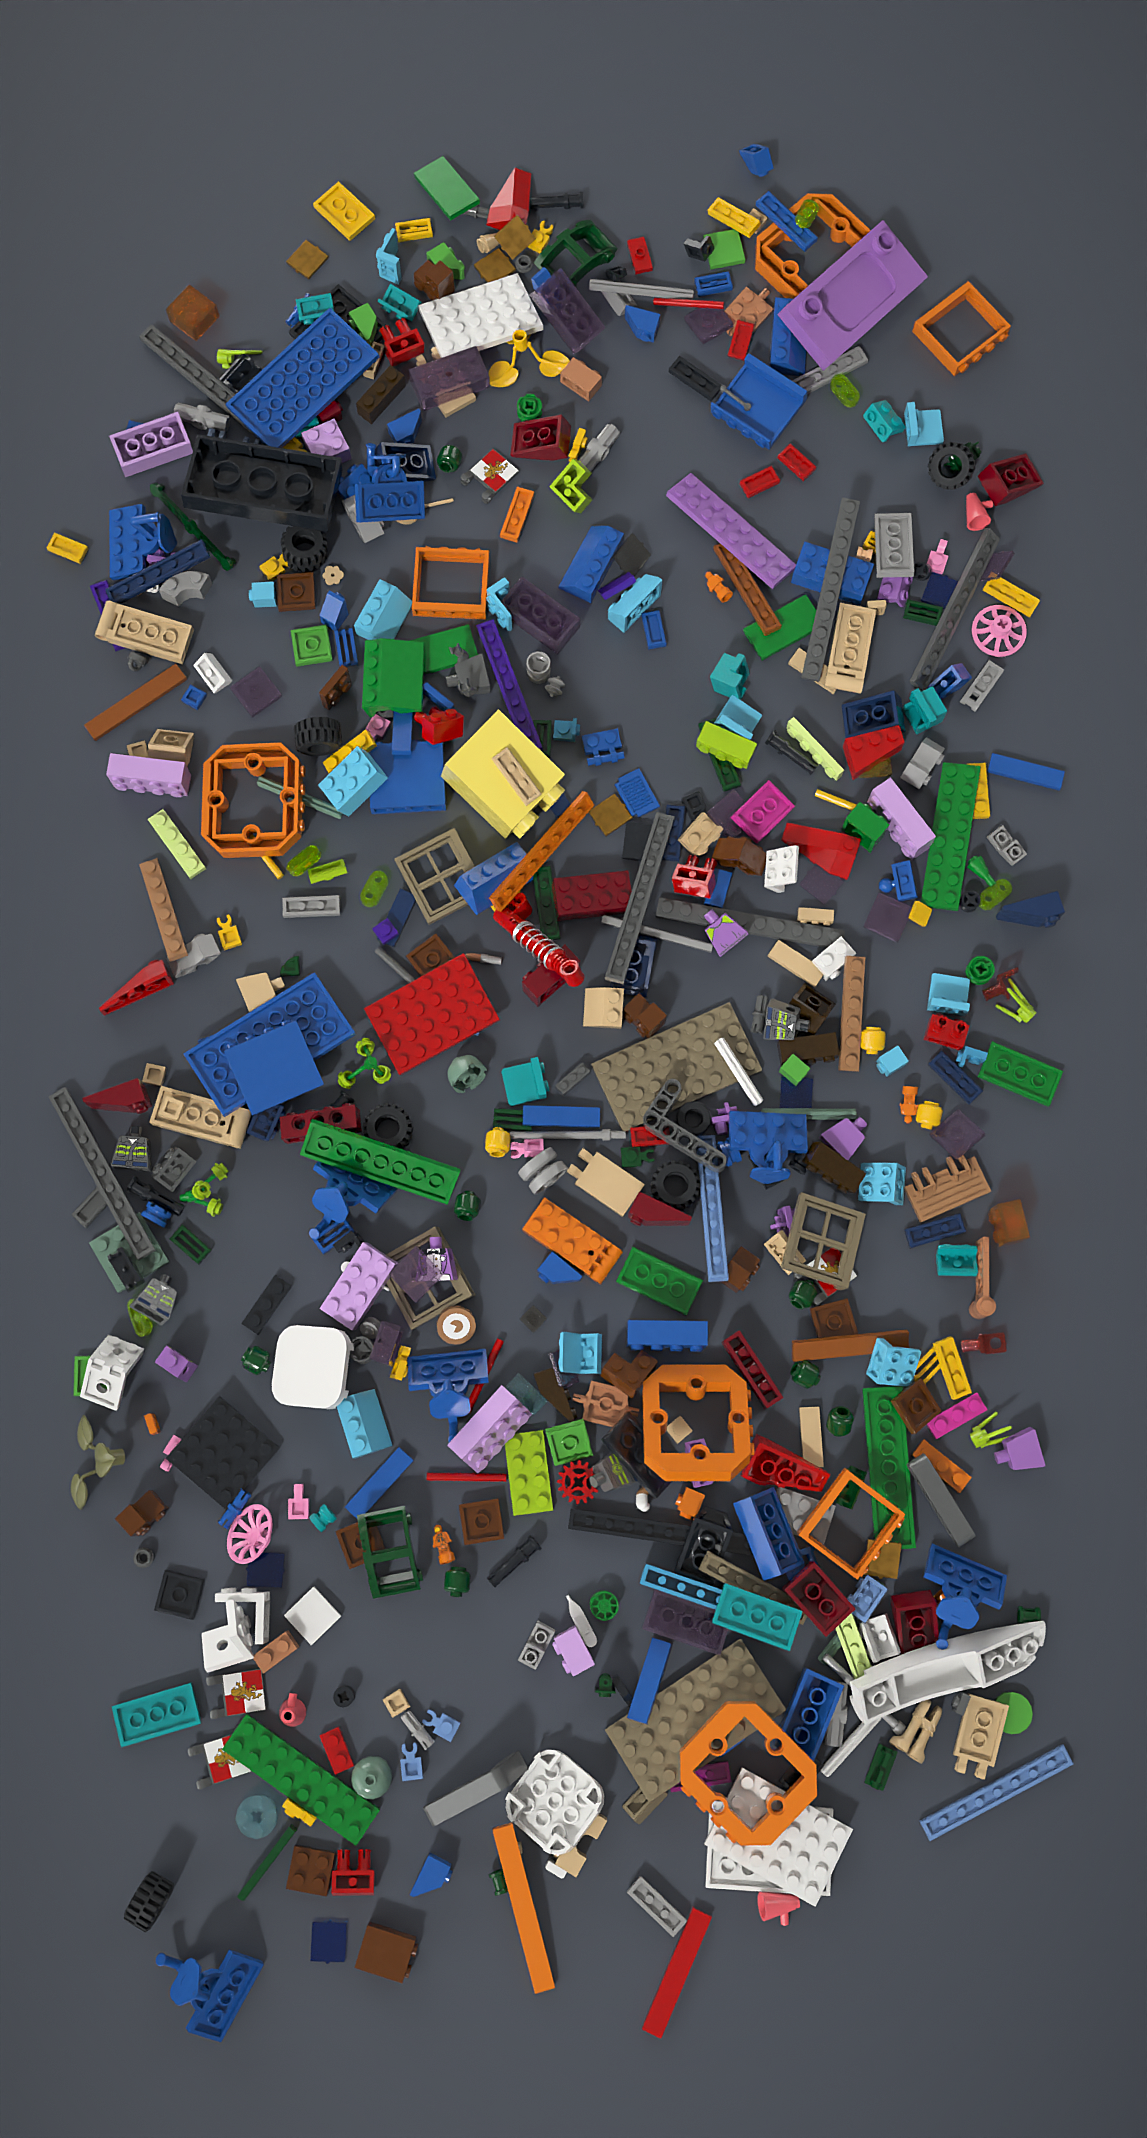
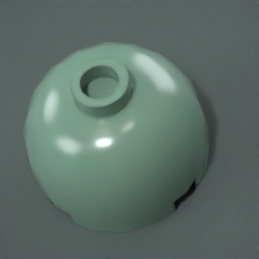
(465, 1073)
(371, 1777)

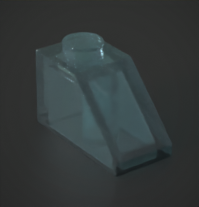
(526, 1394)

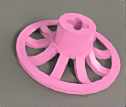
(999, 628)
(255, 1537)

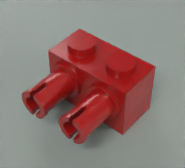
(404, 346)
(440, 725)
(693, 879)
(946, 1031)
(350, 1882)

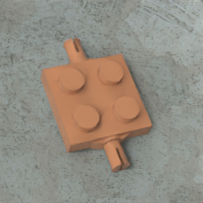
(749, 308)
(604, 1404)

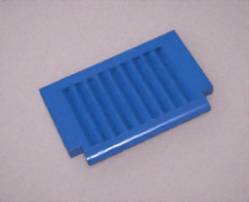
(636, 793)

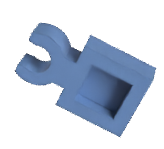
(444, 1726)
(411, 1766)

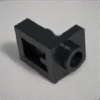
(699, 250)
(346, 1241)

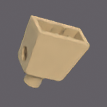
(258, 989)

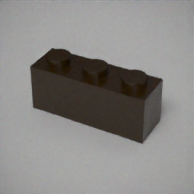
(381, 394)
(810, 1048)
(833, 1168)

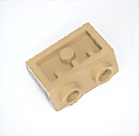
(700, 835)
(776, 1247)

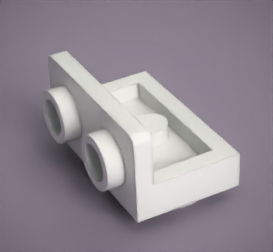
(833, 958)
(879, 1638)

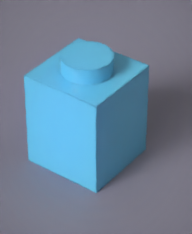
(263, 594)
(891, 1061)

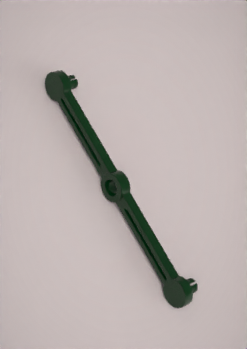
(191, 526)

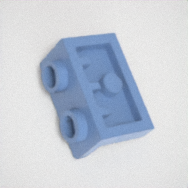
(866, 1597)

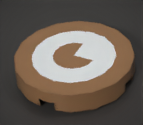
(456, 1325)

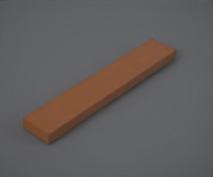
(748, 590)
(135, 702)
(845, 1345)

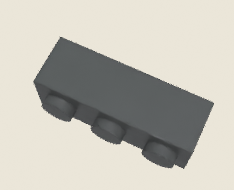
(572, 1079)

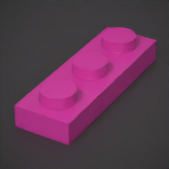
(956, 1415)

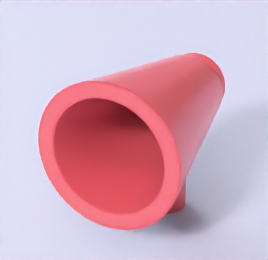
(976, 512)
(295, 1707)
(777, 1904)

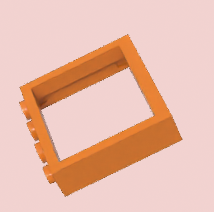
(987, 311)
(450, 610)
(823, 1505)

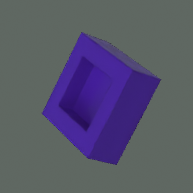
(385, 931)

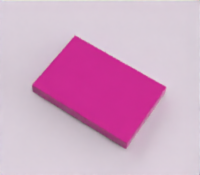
(762, 811)

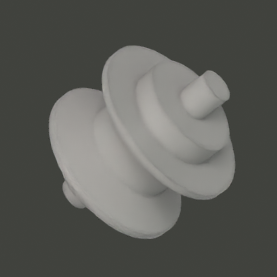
(555, 685)
(370, 1327)

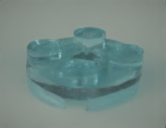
(245, 1818)

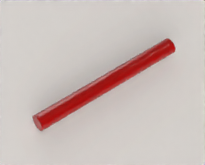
(689, 303)
(490, 1361)
(498, 1477)

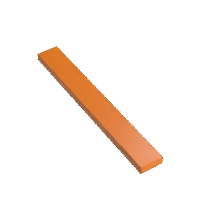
(541, 851)
(523, 1908)

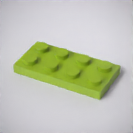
(528, 1473)

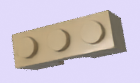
(574, 1860)

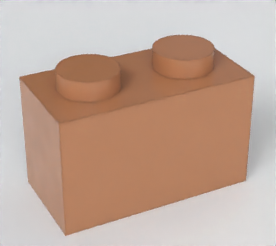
(581, 379)
(275, 1651)

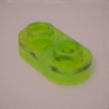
(806, 213)
(846, 391)
(303, 860)
(374, 888)
(995, 893)
(141, 1323)

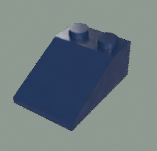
(418, 461)
(873, 714)
(1035, 912)
(640, 968)

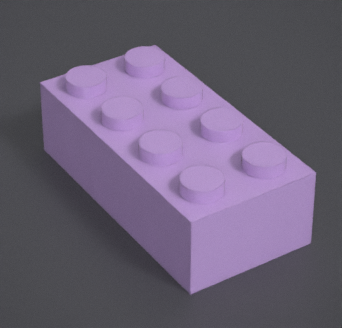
(151, 444)
(148, 775)
(905, 822)
(359, 1286)
(489, 1429)

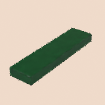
(724, 769)
(545, 903)
(267, 1862)

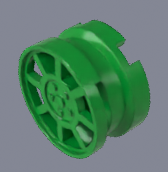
(529, 408)
(980, 970)
(604, 1605)

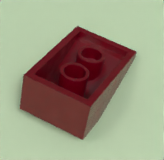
(541, 439)
(1009, 479)
(125, 1097)
(655, 1213)
(818, 1598)
(914, 1620)

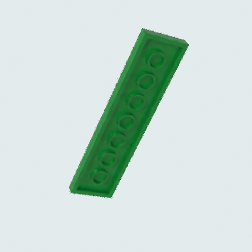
(952, 831)
(379, 1161)
(887, 1462)
(301, 1779)

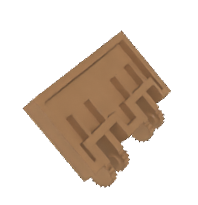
(946, 1191)

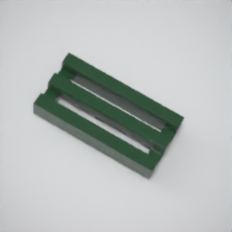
(915, 616)
(542, 723)
(510, 1119)
(202, 1254)

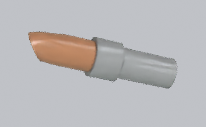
(484, 958)

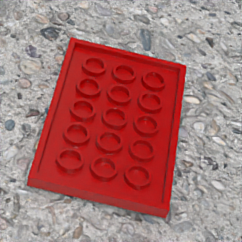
(431, 1014)

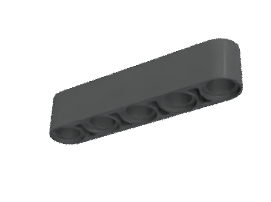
(941, 1500)

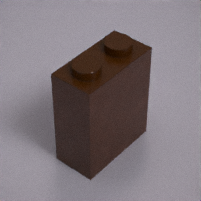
(386, 1952)

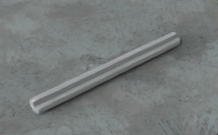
(640, 289)

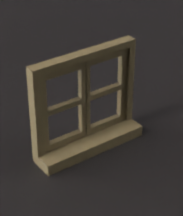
(465, 864)
(848, 1248)
(462, 1286)

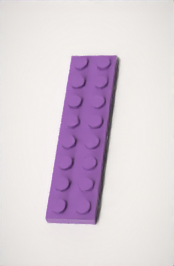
(731, 530)

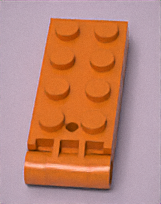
(572, 1240)

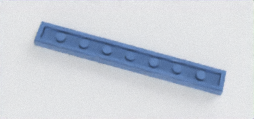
(712, 1217)
(996, 1792)

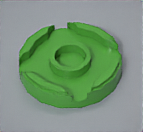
(1019, 1712)

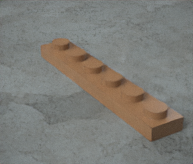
(163, 910)
(851, 1013)

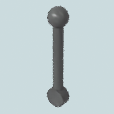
(747, 406)

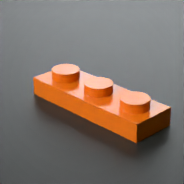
(517, 514)
(946, 1469)

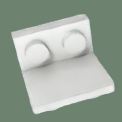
(781, 868)

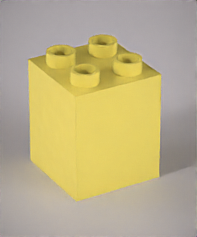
(487, 790)

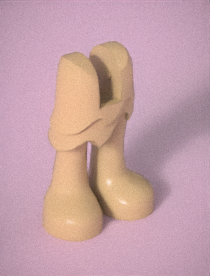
(928, 1727)

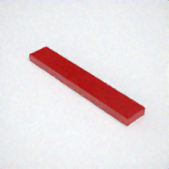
(676, 1972)

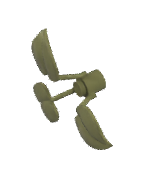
(104, 1461)

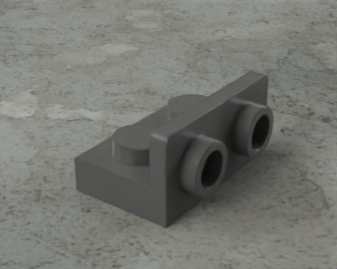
(172, 1168)

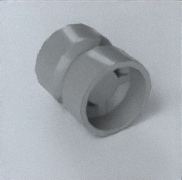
(538, 667)

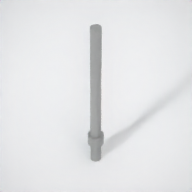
(605, 1134)
(897, 1726)

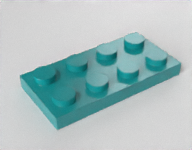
(757, 1616)
(156, 1714)

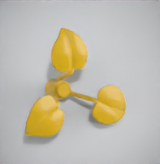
(504, 375)

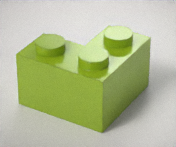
(569, 485)

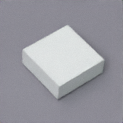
(550, 1866)

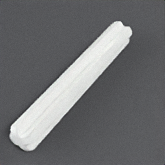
(738, 1071)
(847, 1747)

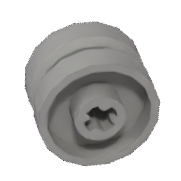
(542, 1170)

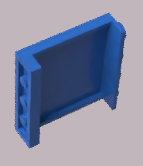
(772, 401)
(412, 780)
(273, 1066)

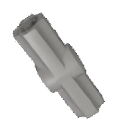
(202, 417)
(599, 447)
(834, 1732)

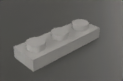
(311, 906)
(656, 1906)

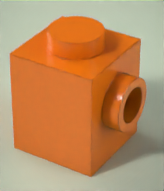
(689, 1503)

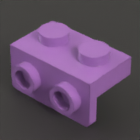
(895, 589)

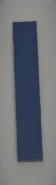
(158, 572)

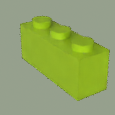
(726, 745)

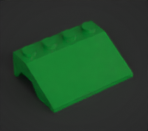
(393, 676)

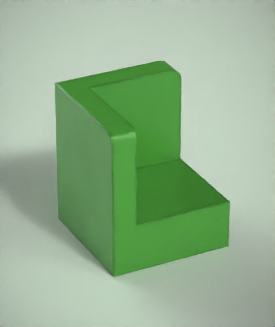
(794, 1069)

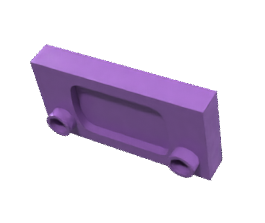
(852, 295)

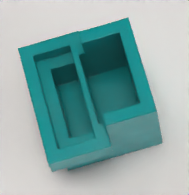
(730, 676)
(924, 709)

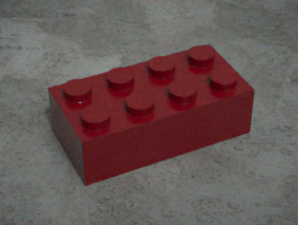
(591, 895)

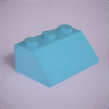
(635, 601)
(383, 612)
(364, 1423)

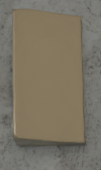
(639, 1807)

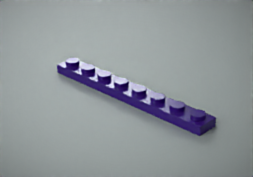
(507, 681)

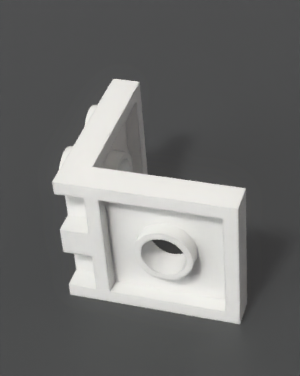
(110, 1370)
(262, 1608)
(235, 1634)

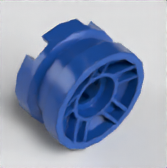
(731, 1155)
(156, 1214)

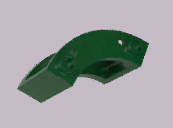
(567, 239)
(393, 1583)

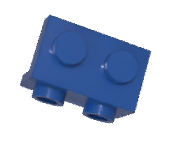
(356, 475)

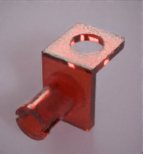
(999, 988)
(983, 1344)

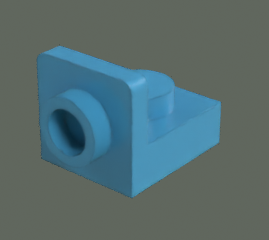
(566, 730)
(975, 1056)

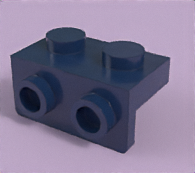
(263, 1123)

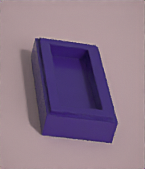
(616, 586)

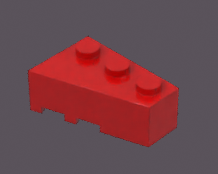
(871, 748)

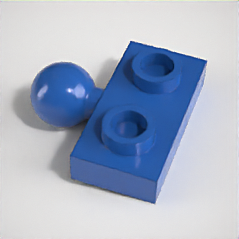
(903, 881)

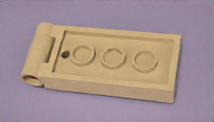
(144, 632)
(850, 648)
(202, 1119)

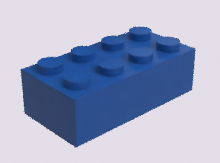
(811, 571)
(667, 1334)

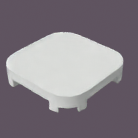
(311, 1367)
(555, 1802)

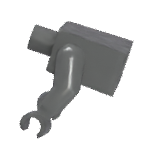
(470, 673)

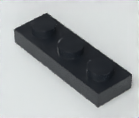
(695, 378)
(266, 1305)

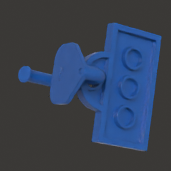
(389, 494)
(135, 537)
(768, 1136)
(343, 1191)
(448, 1381)
(964, 1587)
(221, 1995)

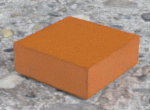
(152, 1424)

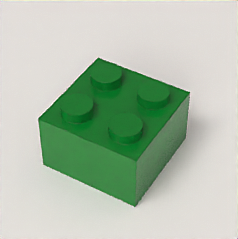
(866, 826)

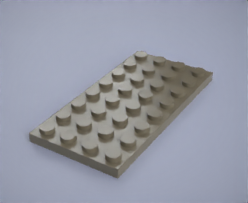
(680, 1053)
(682, 1709)

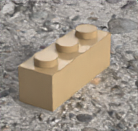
(371, 371)
(815, 916)

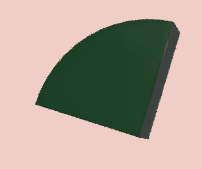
(291, 967)

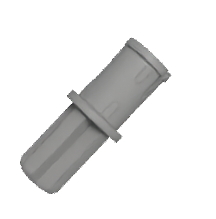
(417, 1730)

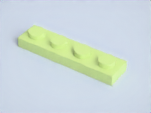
(818, 753)
(176, 844)
(853, 1646)

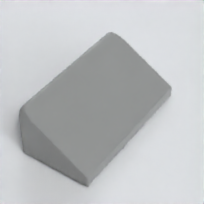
(619, 301)

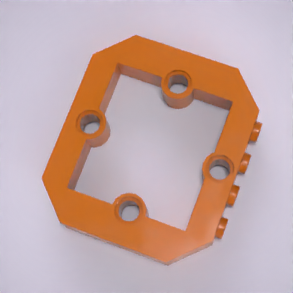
(776, 271)
(243, 756)
(686, 1465)
(793, 1800)

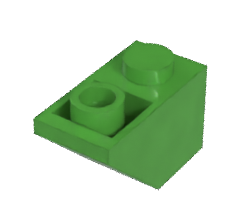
(448, 257)
(364, 322)

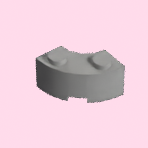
(366, 530)
(185, 586)
(922, 763)
(200, 951)

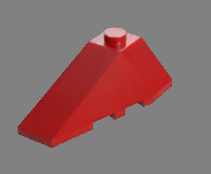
(511, 200)
(826, 848)
(145, 983)
(783, 1468)

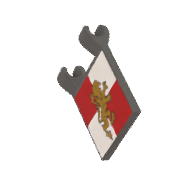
(492, 472)
(828, 1262)
(241, 1693)
(219, 1763)

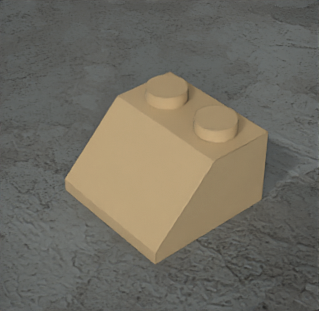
(171, 746)
(603, 1007)

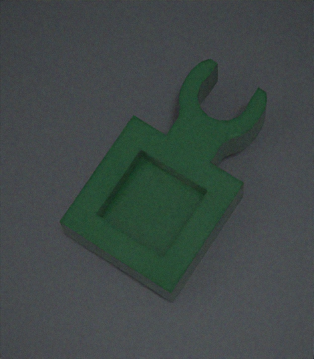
(632, 1157)

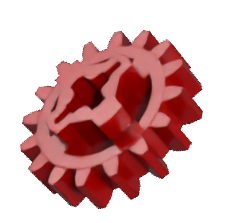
(571, 1474)

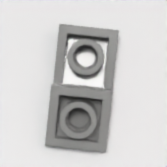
(1006, 846)
(536, 1645)

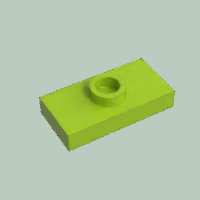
(327, 871)

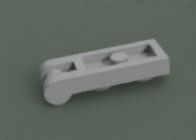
(982, 685)

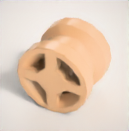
(864, 554)

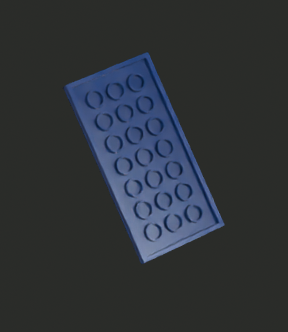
(302, 380)
(305, 1002)

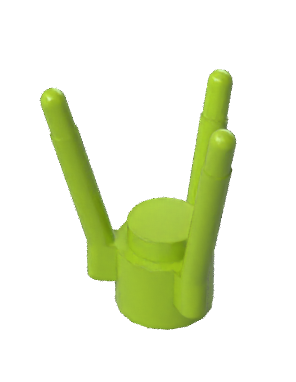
(226, 357)
(1025, 1011)
(981, 1438)

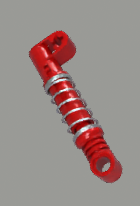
(522, 931)

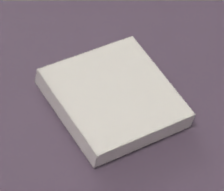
(312, 1615)

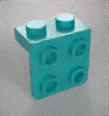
(525, 1082)

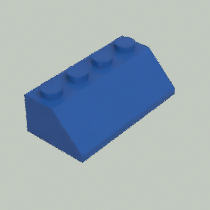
(786, 352)
(592, 562)
(485, 878)
(768, 1533)
(810, 1711)

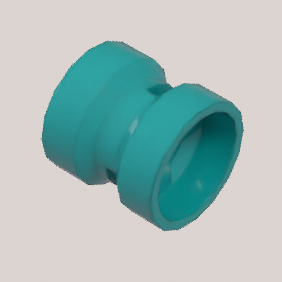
(323, 1518)

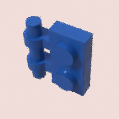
(602, 742)

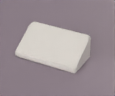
(212, 672)

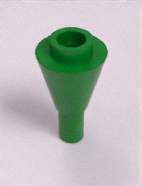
(978, 866)

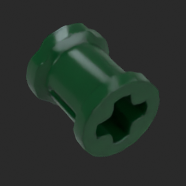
(1027, 1615)
(499, 1882)

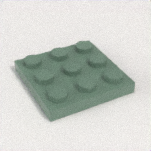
(114, 1239)

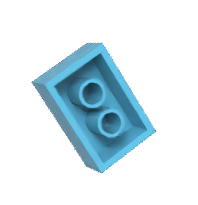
(352, 781)

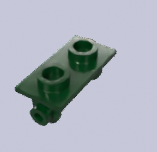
(955, 462)
(849, 1494)
(605, 1686)
(880, 1767)

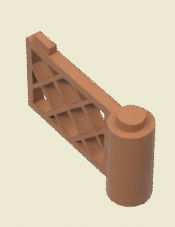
(983, 1305)

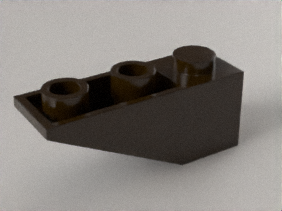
(555, 1395)

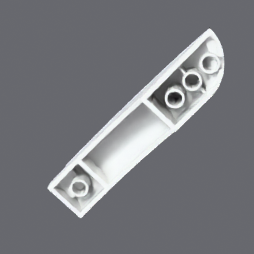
(930, 1672)

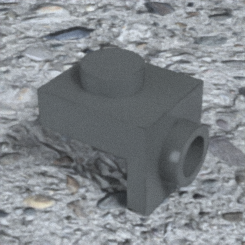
(960, 1703)

